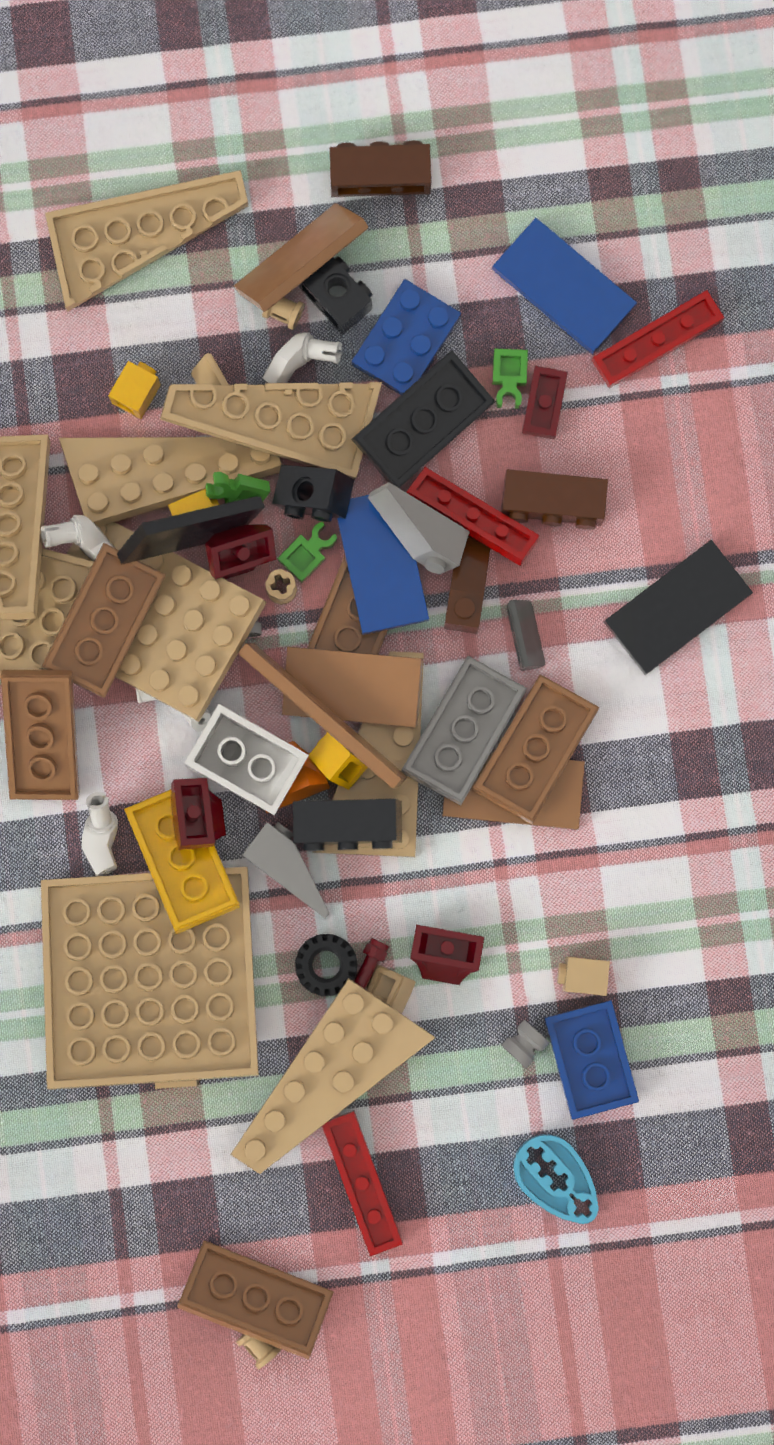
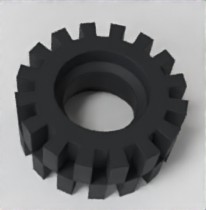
(306, 956)

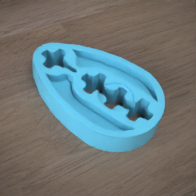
(538, 1188)

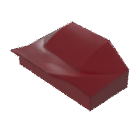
(240, 550)
(196, 814)
(446, 954)

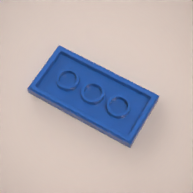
(564, 285)
(380, 571)

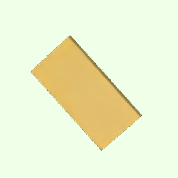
(187, 880)

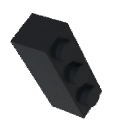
(347, 823)

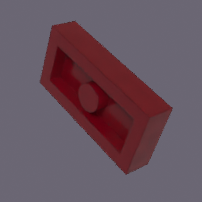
(544, 402)

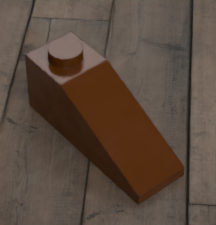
(468, 588)

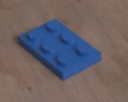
(406, 337)
(591, 1059)

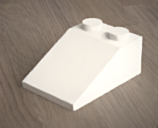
(246, 759)

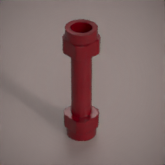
(376, 952)

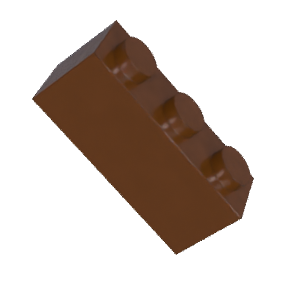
(380, 169)
(554, 498)

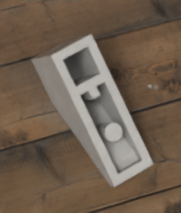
(421, 530)
(282, 861)

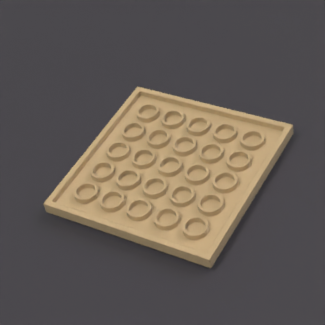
(136, 997)

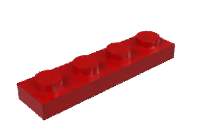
(658, 339)
(476, 516)
(362, 1183)

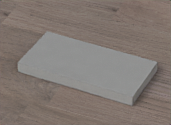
(464, 730)

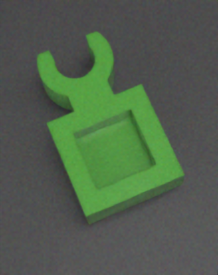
(510, 372)
(238, 489)
(304, 555)

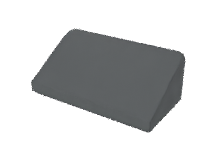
(525, 634)

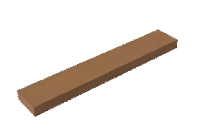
(322, 715)

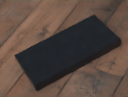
(423, 420)
(187, 529)
(678, 607)

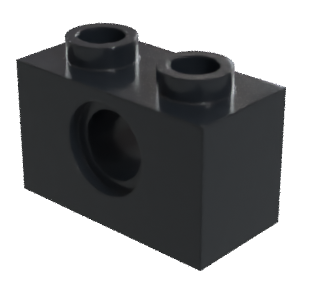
(340, 311)
(313, 492)

